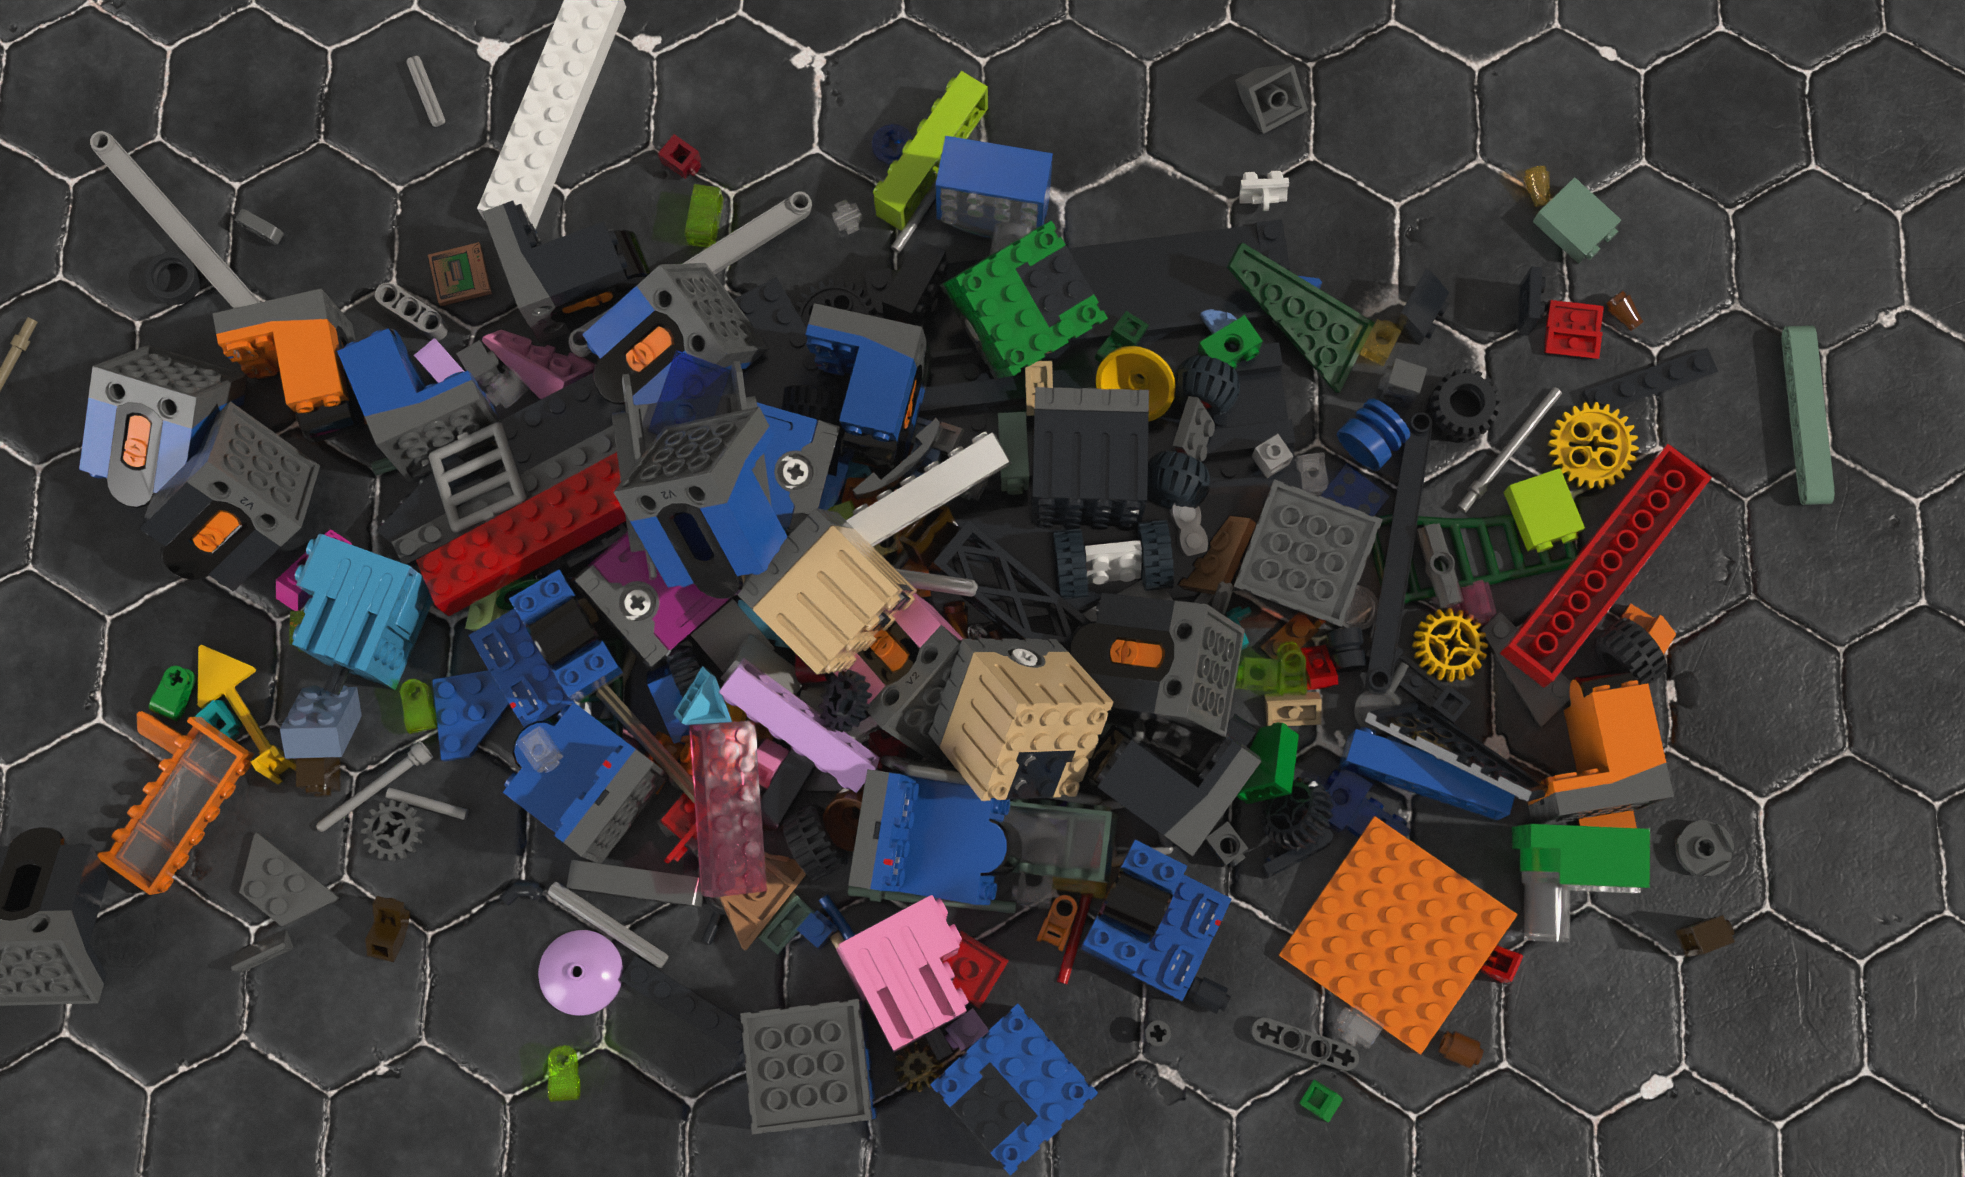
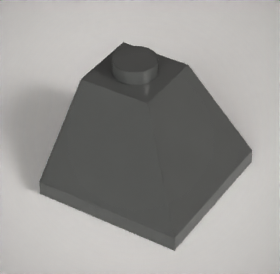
(1271, 95)

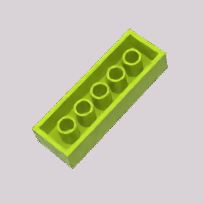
(919, 165)

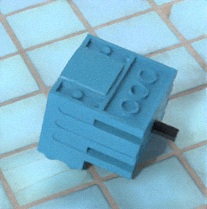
(360, 613)

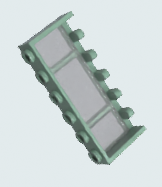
(1064, 839)

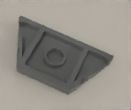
(281, 885)

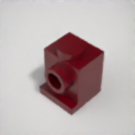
(677, 150)

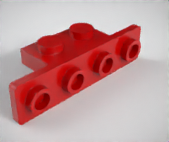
(682, 822)

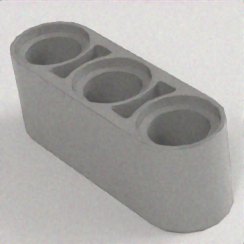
(403, 303)

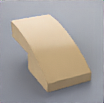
(1037, 375)

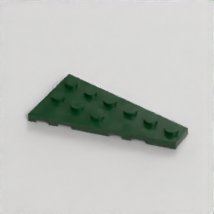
(1315, 322)

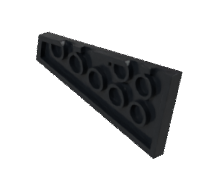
(1447, 742)

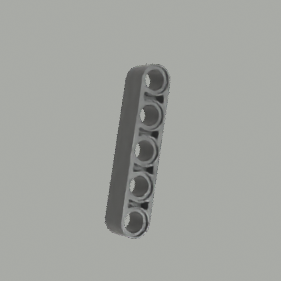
(635, 883)

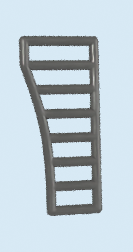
(950, 774)

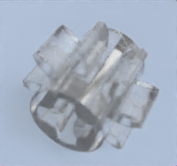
(847, 216)

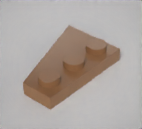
(1222, 558)

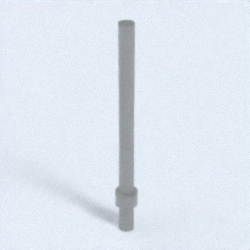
(1478, 488)

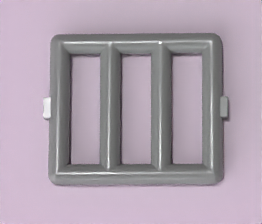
(510, 475)

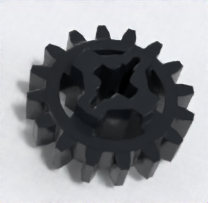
(845, 701)

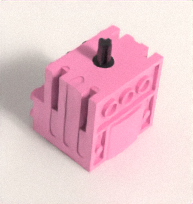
(903, 974)

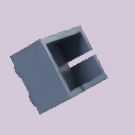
(320, 723)

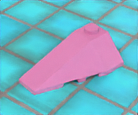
(537, 365)

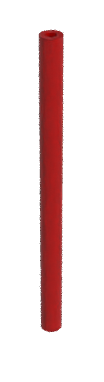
(1074, 939)

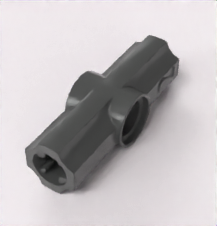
(1444, 582)

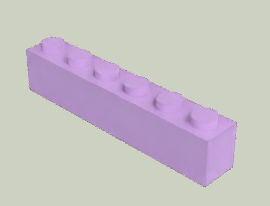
(798, 725)

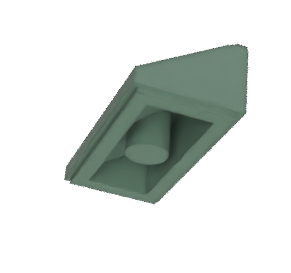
(785, 923)

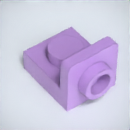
(966, 1031)

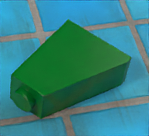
(1275, 773)

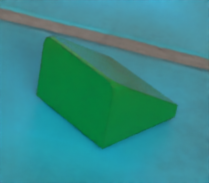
(1321, 1100)

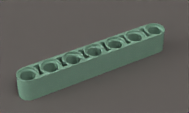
(1807, 415)

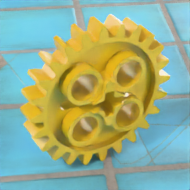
(1593, 421)

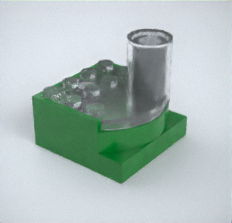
(1576, 860)

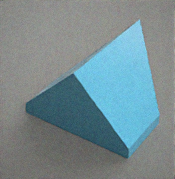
(703, 702)

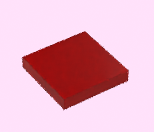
(975, 969)

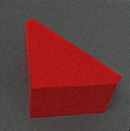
(1502, 964)

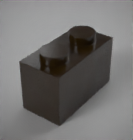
(318, 775)

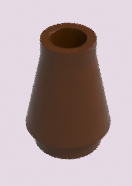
(1624, 310)
(957, 616)

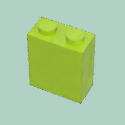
(1544, 511)

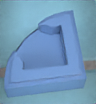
(1216, 320)

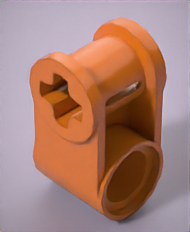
(1057, 924)

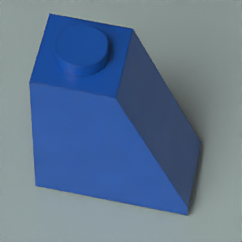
(667, 700)

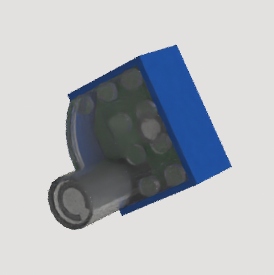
(992, 189)

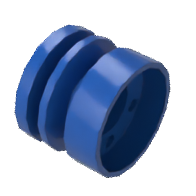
(1373, 434)

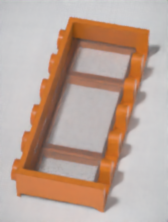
(177, 807)

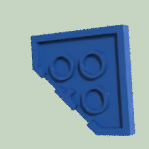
(466, 712)

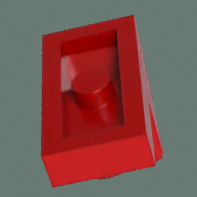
(1319, 668)

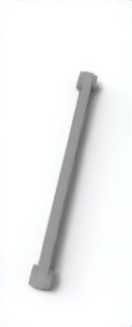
(172, 221)
(731, 247)

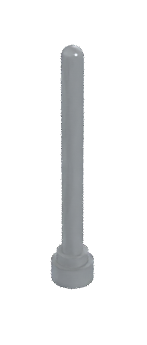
(417, 755)

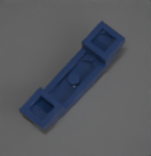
(834, 482)

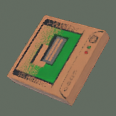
(459, 274)

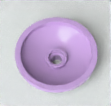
(599, 978)

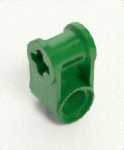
(171, 695)

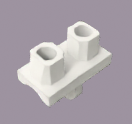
(1263, 191)

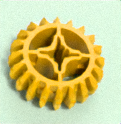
(1438, 642)

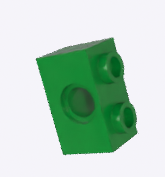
(1237, 333)

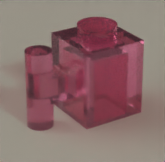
(1478, 603)

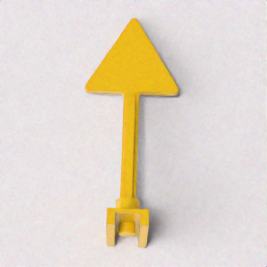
(218, 677)

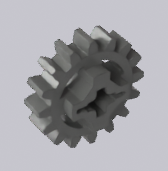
(403, 826)

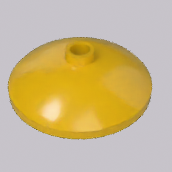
(1120, 371)

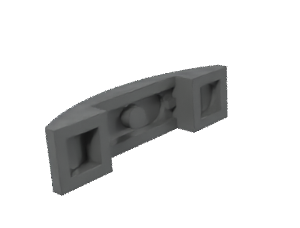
(873, 485)

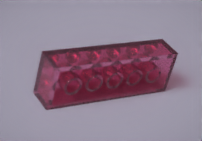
(728, 808)

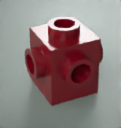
(882, 744)

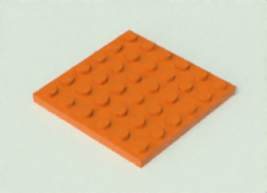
(1397, 934)

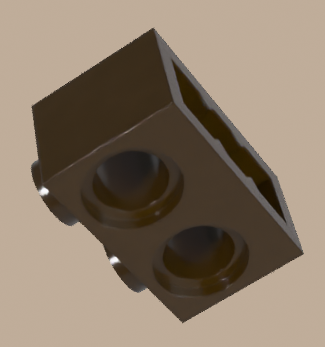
(1705, 936)

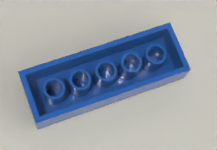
(1422, 774)

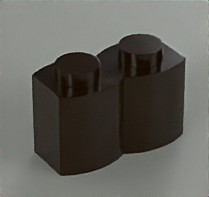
(928, 535)

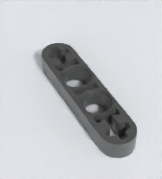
(1303, 1047)

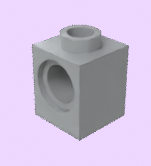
(1272, 456)

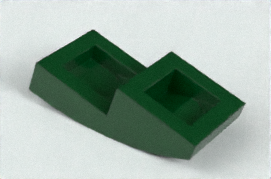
(1125, 333)

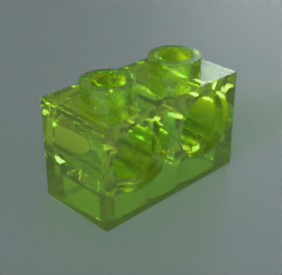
(704, 215)

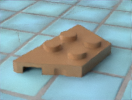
(753, 911)

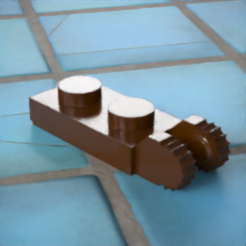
(1297, 630)

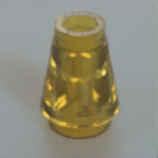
(1538, 184)

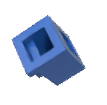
(817, 929)

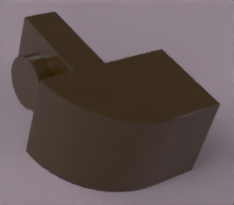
(388, 929)

